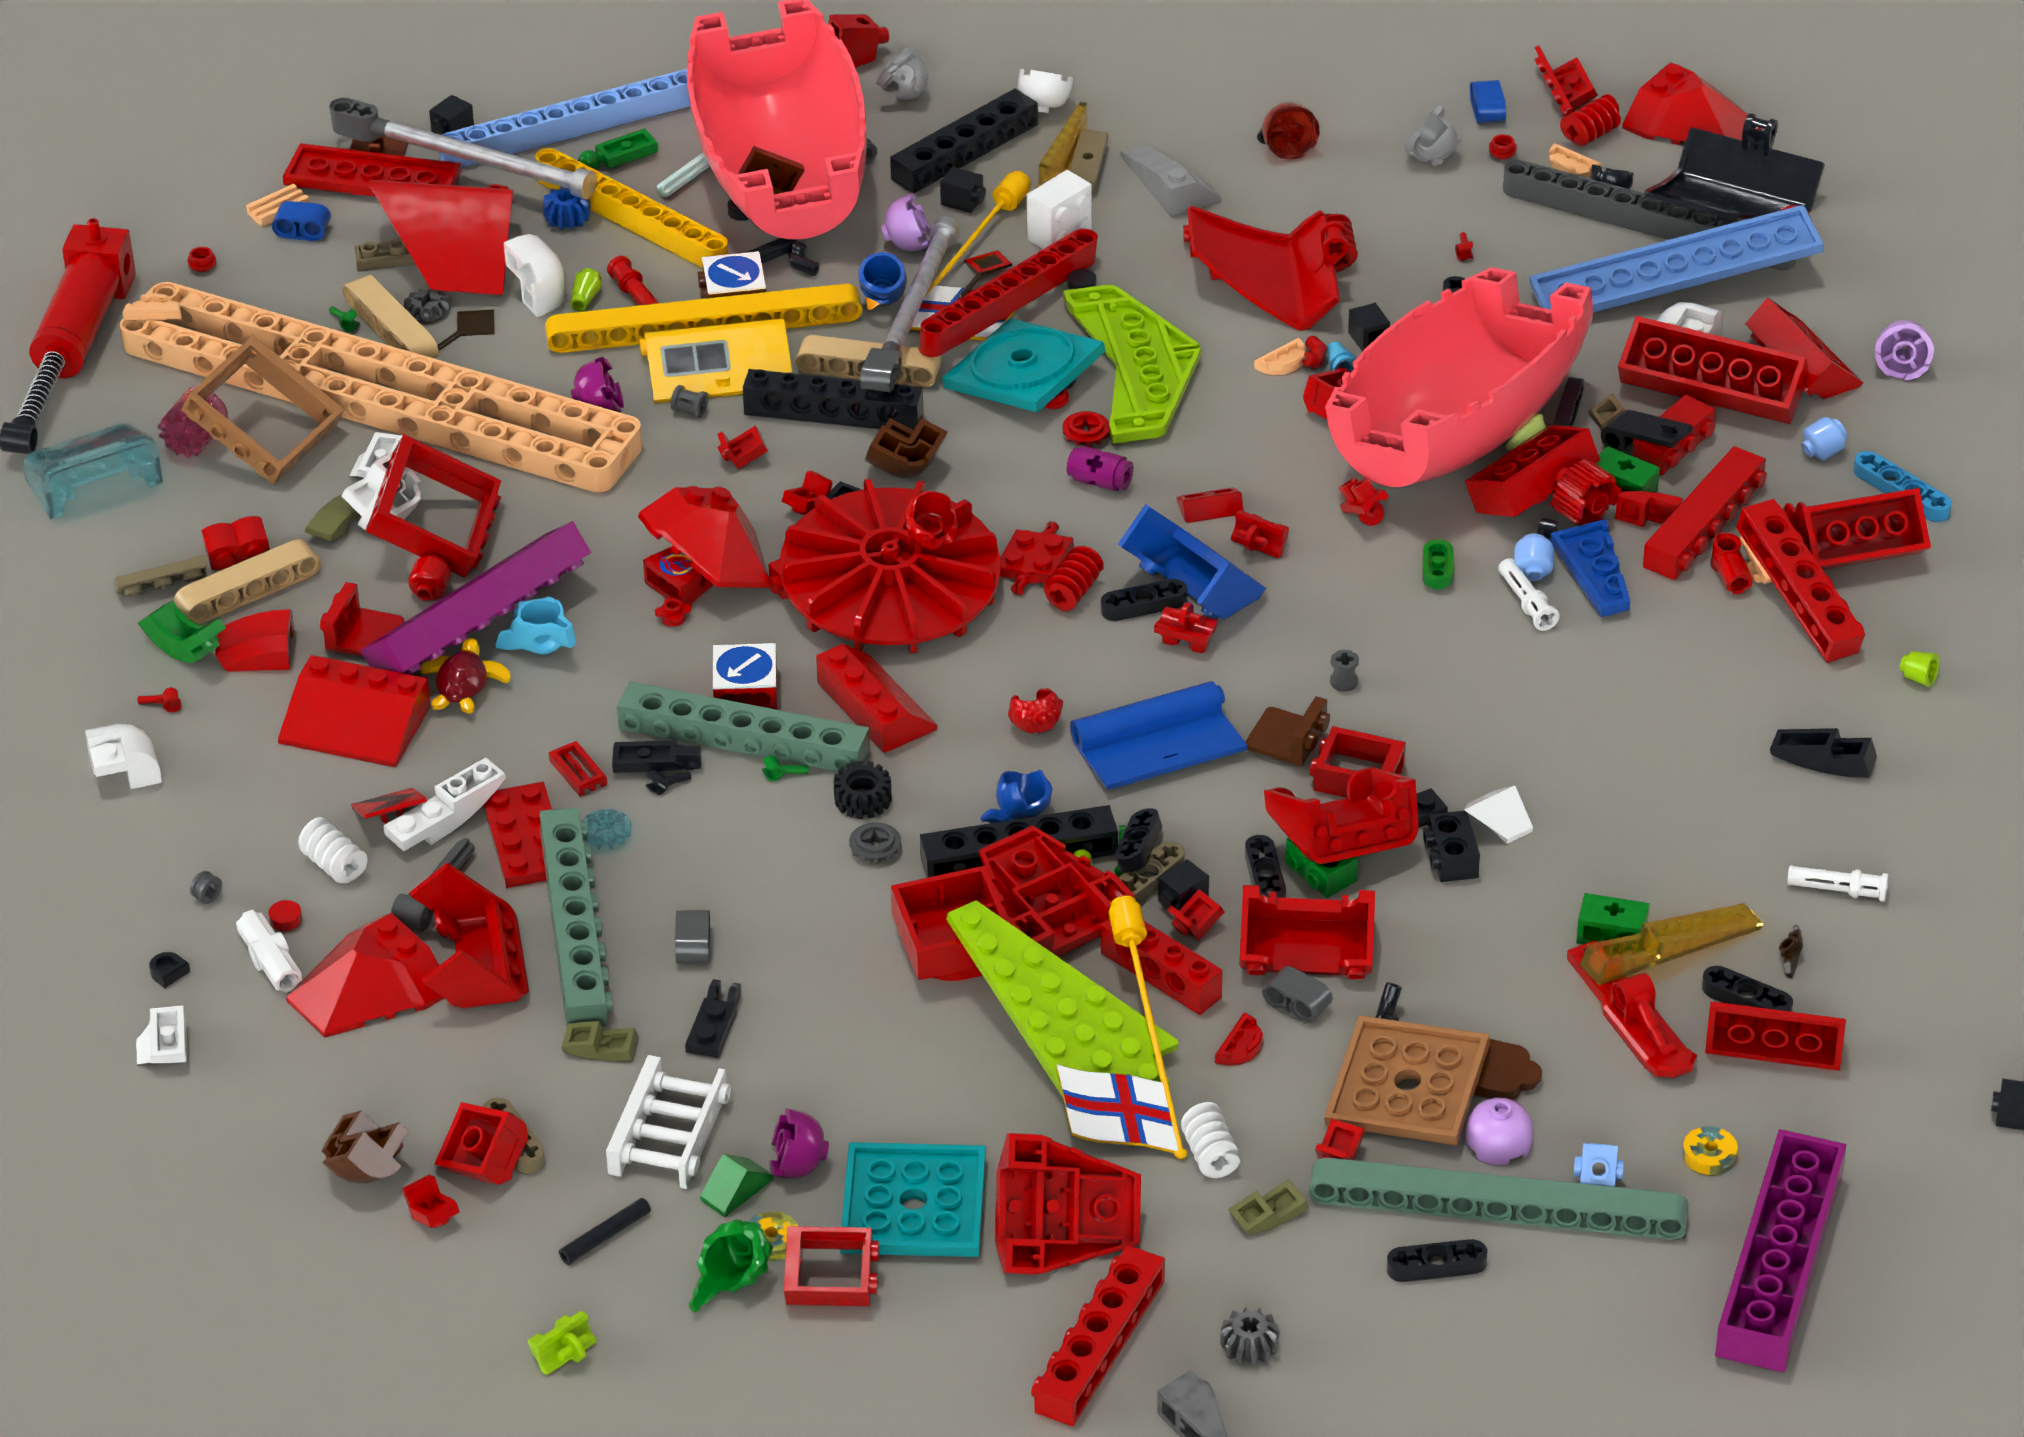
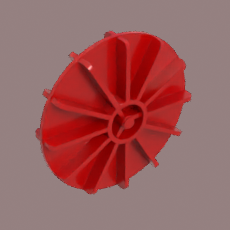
(872, 583)

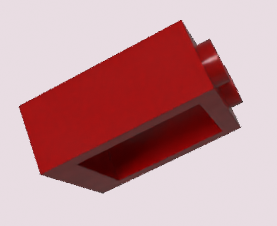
(1358, 745)
(829, 1238)

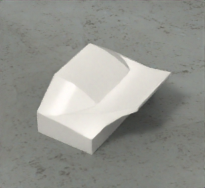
(380, 446)
(164, 1037)

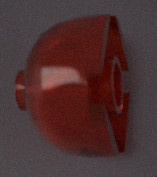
(1290, 130)

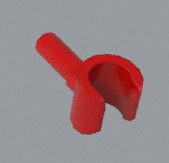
(1463, 249)
(169, 700)

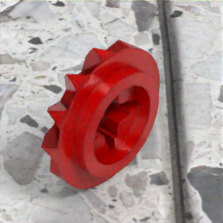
(1094, 422)

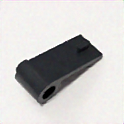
(1645, 427)

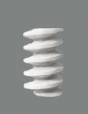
(332, 851)
(1210, 1140)

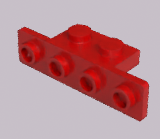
(1570, 82)

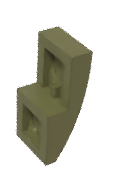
(332, 519)
(593, 1042)
(1265, 1212)

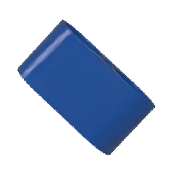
(1487, 101)
(301, 221)

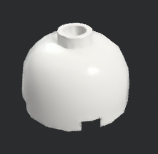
(1045, 88)

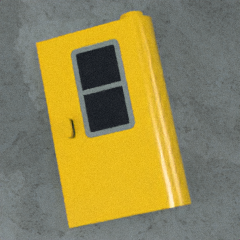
(714, 356)

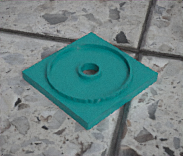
(1030, 384)
(938, 1174)

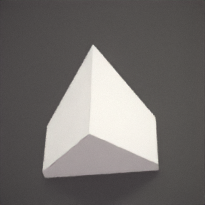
(1502, 813)

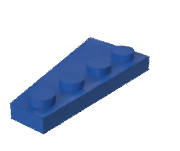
(1593, 563)

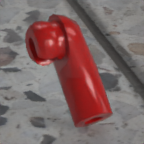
(1317, 352)

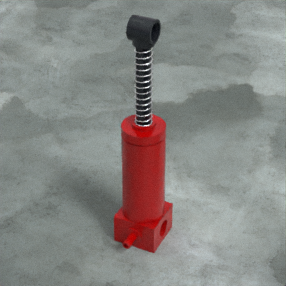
(96, 271)

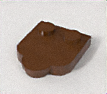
(1507, 1071)

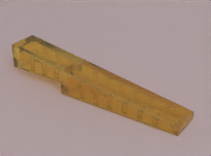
(1062, 150)
(1666, 941)

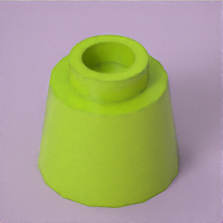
(1920, 667)

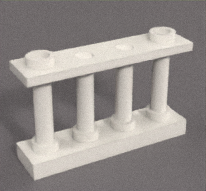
(644, 1103)

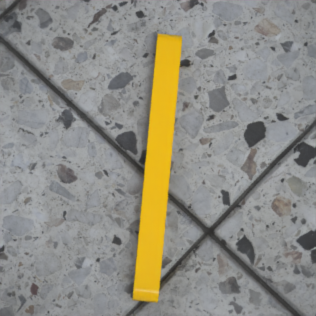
(628, 324)

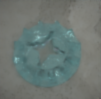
(606, 820)

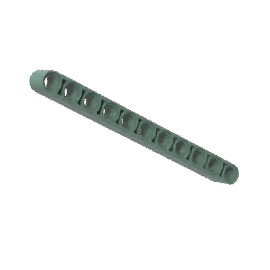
(1499, 1198)

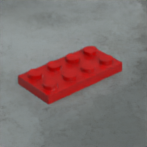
(515, 831)

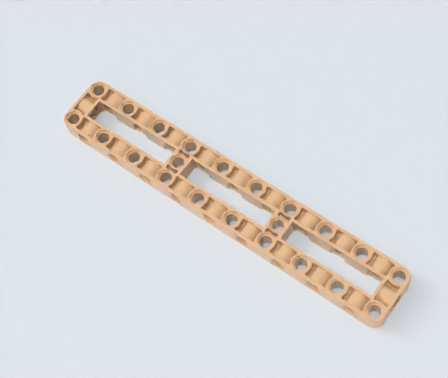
(447, 422)

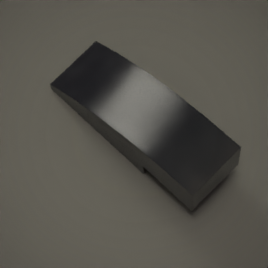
(1825, 751)

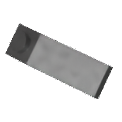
(1190, 1407)

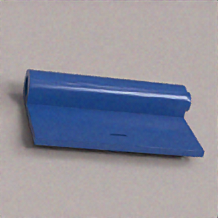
(1156, 735)

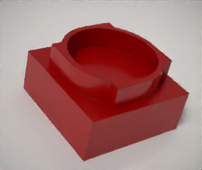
(921, 916)

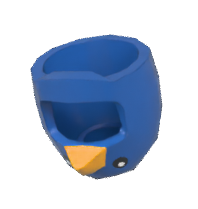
(882, 279)

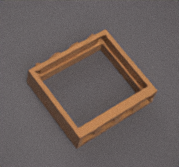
(285, 380)

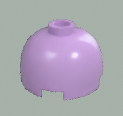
(906, 224)
(1904, 350)
(1499, 1131)

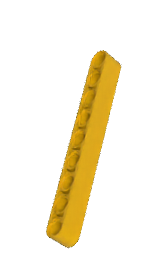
(642, 213)

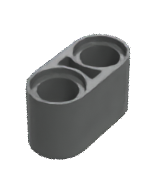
(692, 936)
(1297, 994)

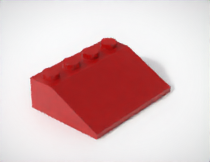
(355, 711)

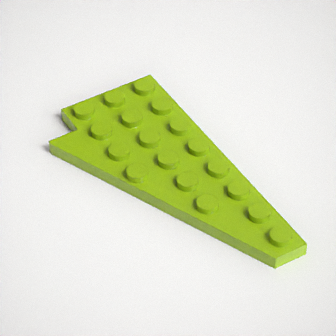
(1056, 1006)

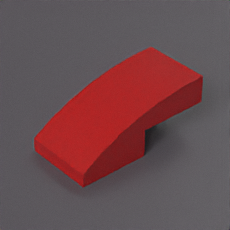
(1641, 506)

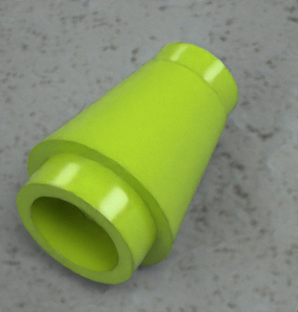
(585, 287)

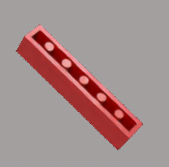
(1704, 513)

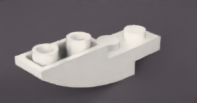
(452, 806)

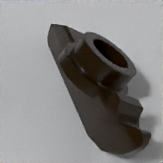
(1791, 950)

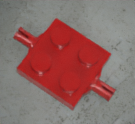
(1033, 556)

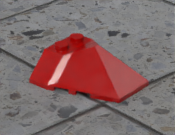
(1680, 101)
(710, 532)
(1050, 890)
(367, 977)
(1060, 1205)

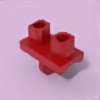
(1363, 500)
(1259, 534)
(1185, 626)

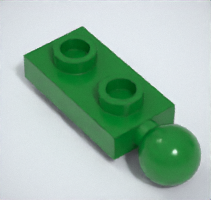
(620, 150)

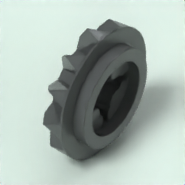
(436, 307)
(886, 836)

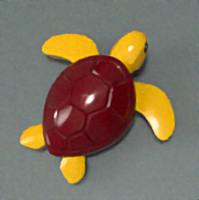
(463, 676)

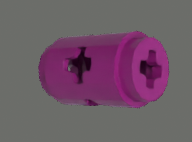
(1100, 468)

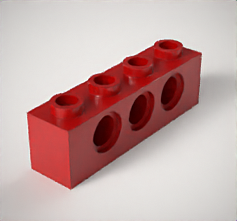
(1169, 967)

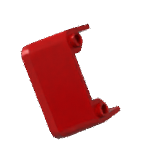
(486, 939)

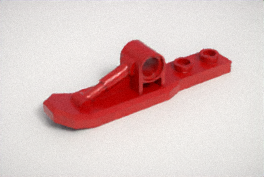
(1632, 1013)

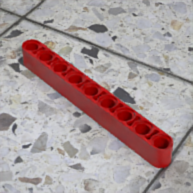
(1007, 293)

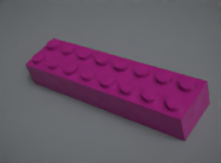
(479, 601)
(1780, 1251)

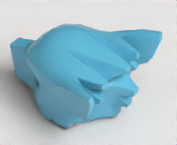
(538, 627)

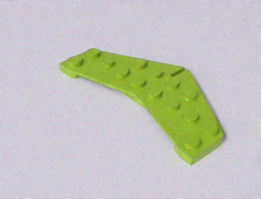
(1149, 355)

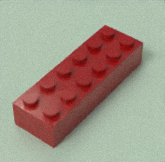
(1713, 369)

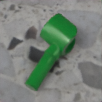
(346, 319)
(775, 771)

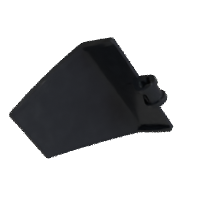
(1739, 176)

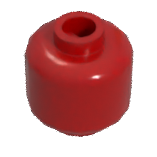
(429, 577)

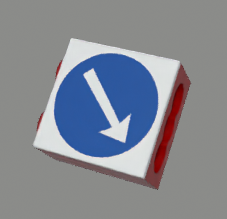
(746, 674)

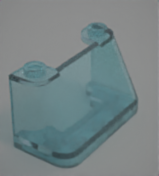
(63, 466)

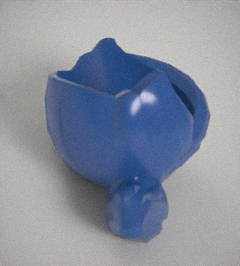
(1020, 796)

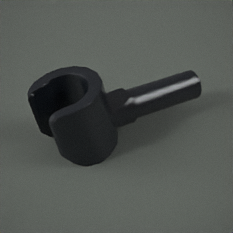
(1546, 527)
(660, 783)

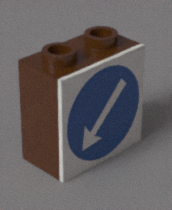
(731, 275)

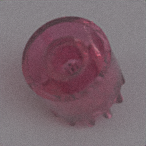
(181, 432)

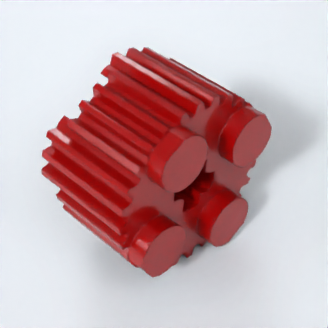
(1584, 492)

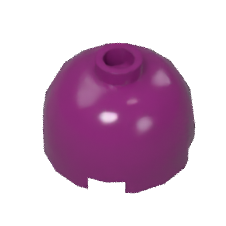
(597, 386)
(798, 1145)

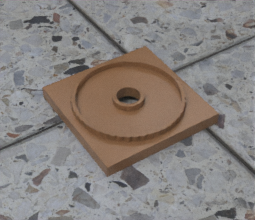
(1390, 1051)

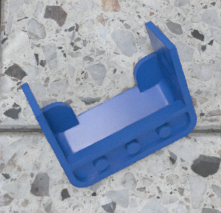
(1181, 556)

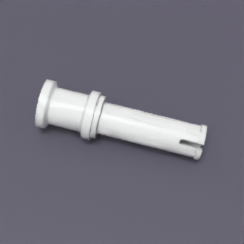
(1515, 577)
(1854, 883)

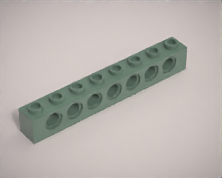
(742, 727)
(573, 916)

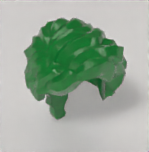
(730, 1260)

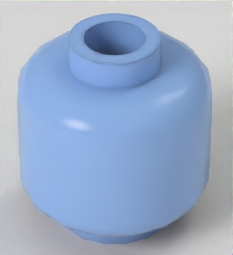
(1824, 438)
(1534, 556)

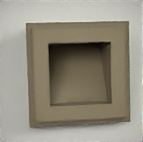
(1607, 410)

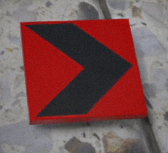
(387, 803)

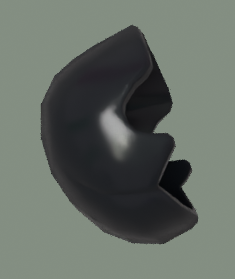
(1611, 176)

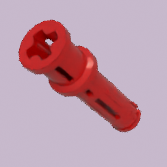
(630, 280)

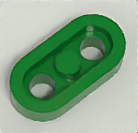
(1438, 564)

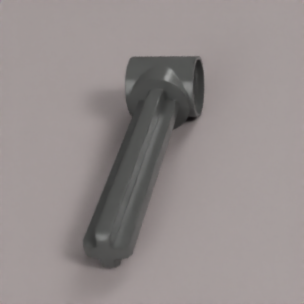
(413, 912)

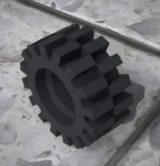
(862, 801)

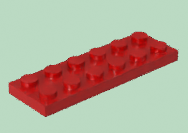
(351, 170)

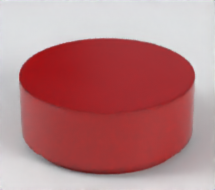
(285, 915)

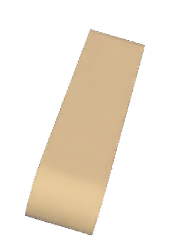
(388, 317)
(846, 358)
(247, 581)

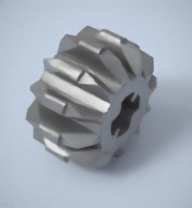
(1249, 1336)

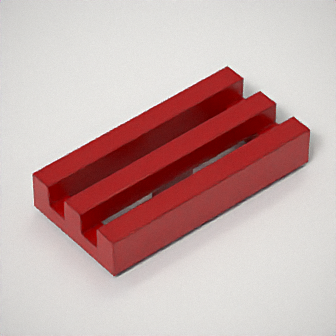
(586, 782)

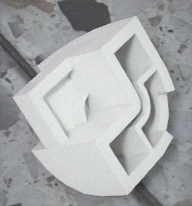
(538, 272)
(1694, 317)
(365, 492)
(122, 749)

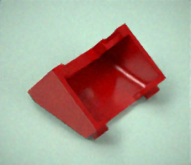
(1373, 817)
(1307, 934)

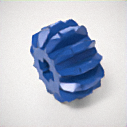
(564, 209)

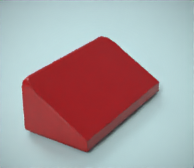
(1210, 504)

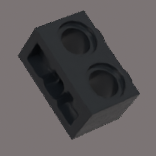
(1452, 846)

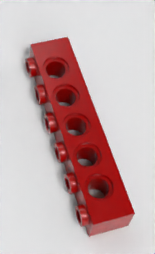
(1800, 580)
(1098, 1335)

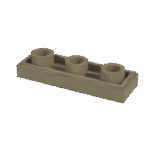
(1089, 155)
(382, 255)
(161, 576)

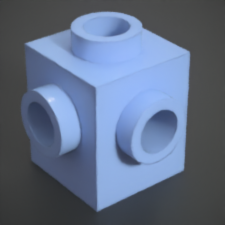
(1596, 1153)

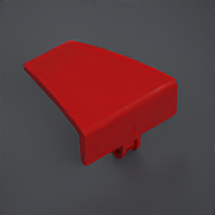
(451, 232)
(1278, 272)

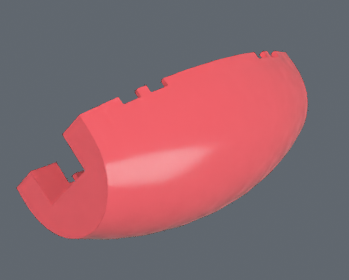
(788, 95)
(1455, 378)

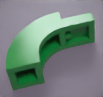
(179, 635)

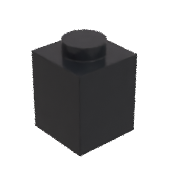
(451, 115)
(962, 189)
(1366, 324)
(1180, 884)
(2009, 1104)

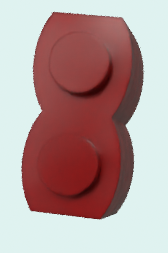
(234, 542)

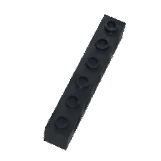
(964, 140)
(829, 400)
(1078, 829)

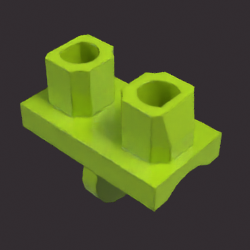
(564, 1342)

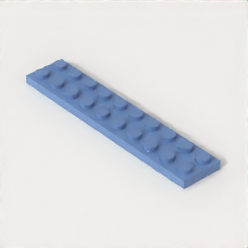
(1687, 260)

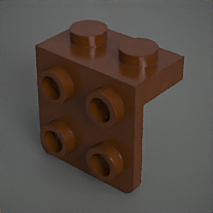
(782, 171)
(1289, 735)

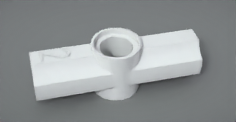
(269, 951)

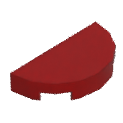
(1242, 1042)

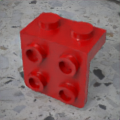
(350, 627)

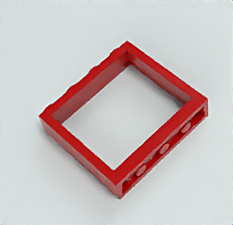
(449, 473)

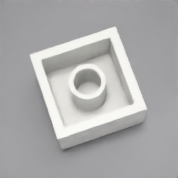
(1058, 209)

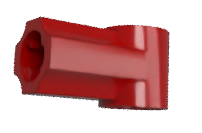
(1730, 563)

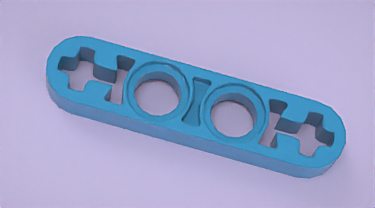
(1874, 468)

